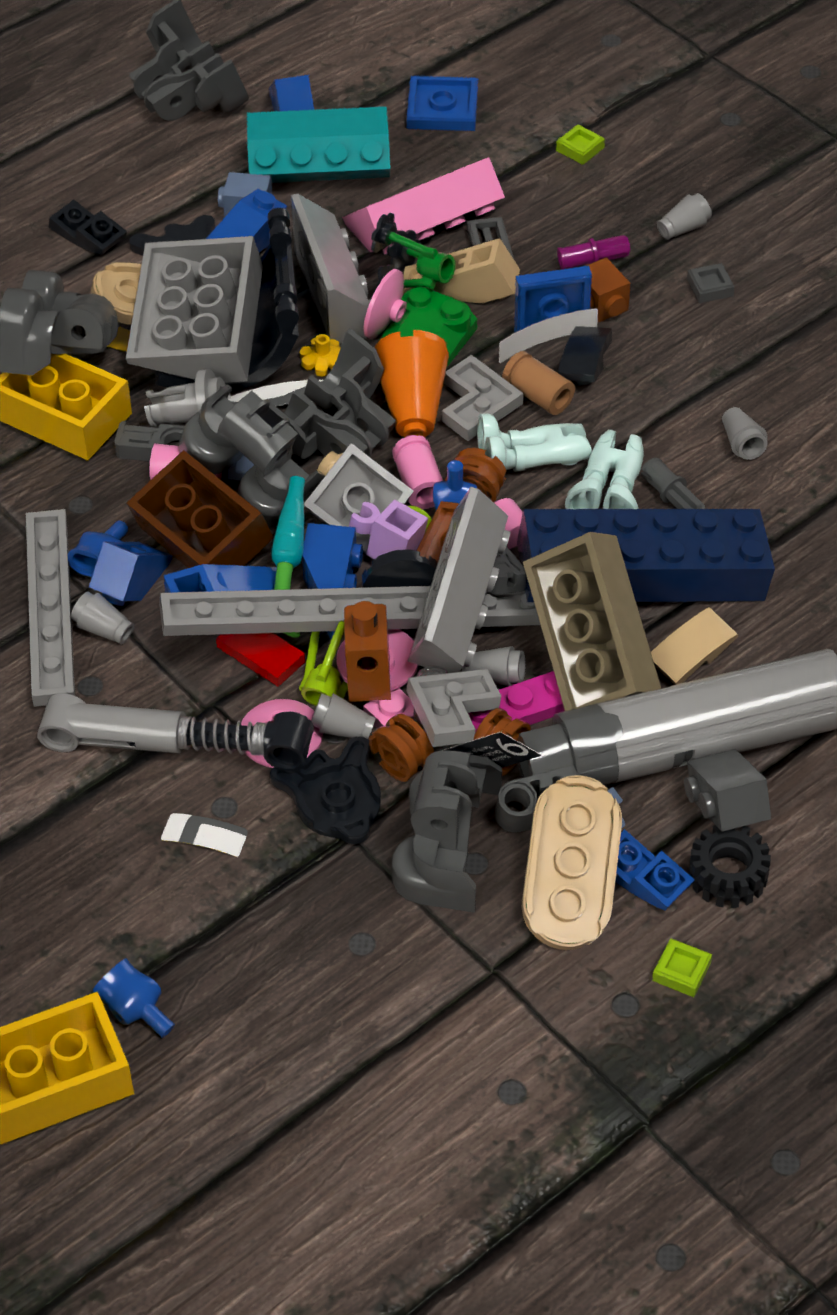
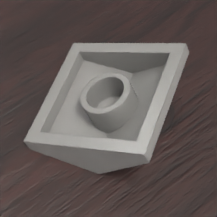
(351, 483)

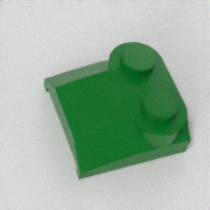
(436, 314)

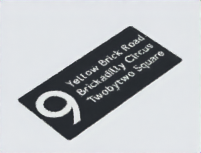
(498, 748)

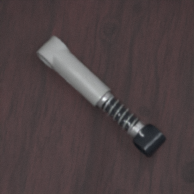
(74, 723)

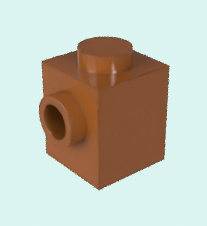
(608, 290)

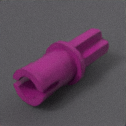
(593, 251)

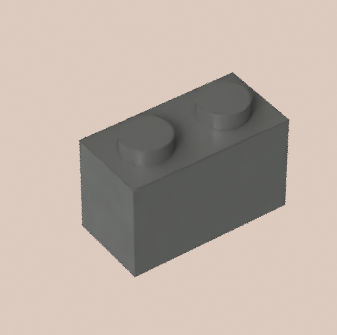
(728, 790)

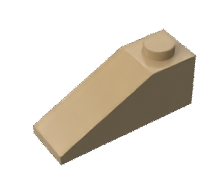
(480, 274)

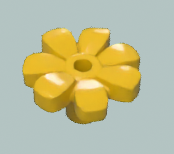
(320, 355)

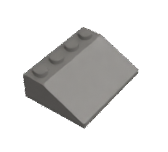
(197, 307)

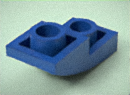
(649, 876)

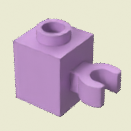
(391, 530)

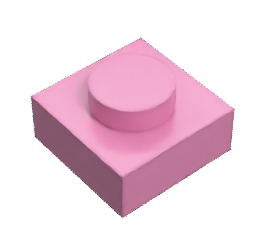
(386, 709)

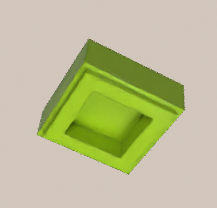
(580, 144)
(682, 967)

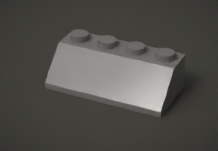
(329, 269)
(460, 584)

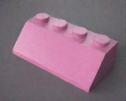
(432, 203)

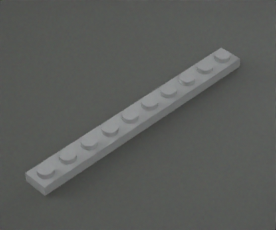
(314, 609)

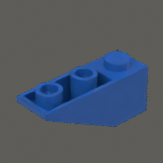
(330, 557)
(220, 578)

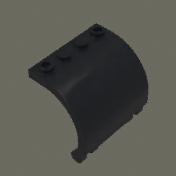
(276, 311)

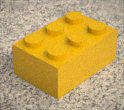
(66, 404)
(59, 1067)

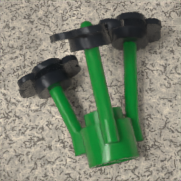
(404, 249)

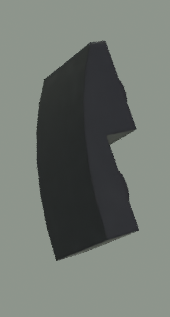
(88, 231)
(584, 354)

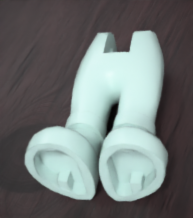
(534, 446)
(607, 459)

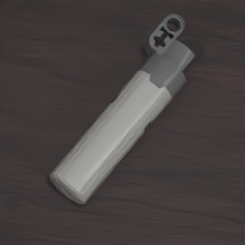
(675, 725)

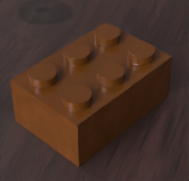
(199, 516)

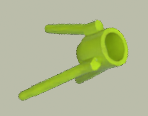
(325, 677)

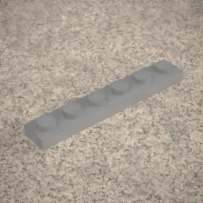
(49, 605)

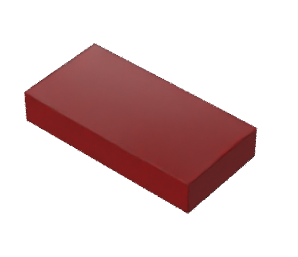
(264, 654)

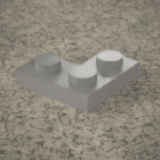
(480, 393)
(446, 700)

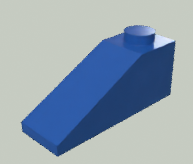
(249, 218)

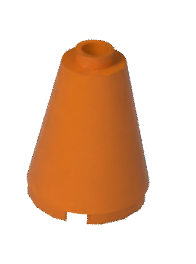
(413, 379)

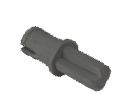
(670, 486)

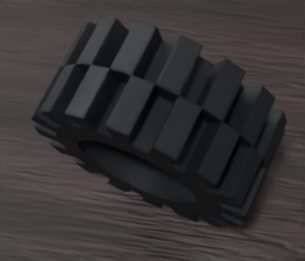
(729, 885)

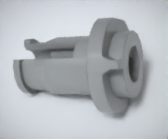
(181, 402)

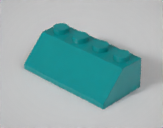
(319, 144)

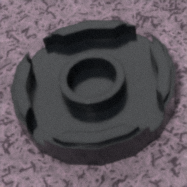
(400, 569)

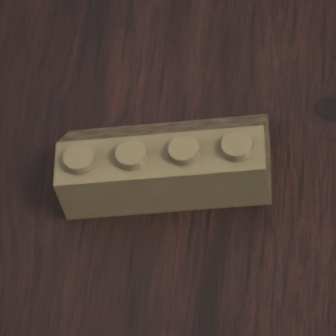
(591, 621)

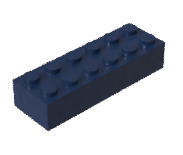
(667, 551)

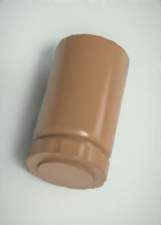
(539, 382)

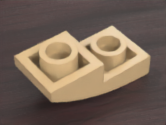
(691, 645)

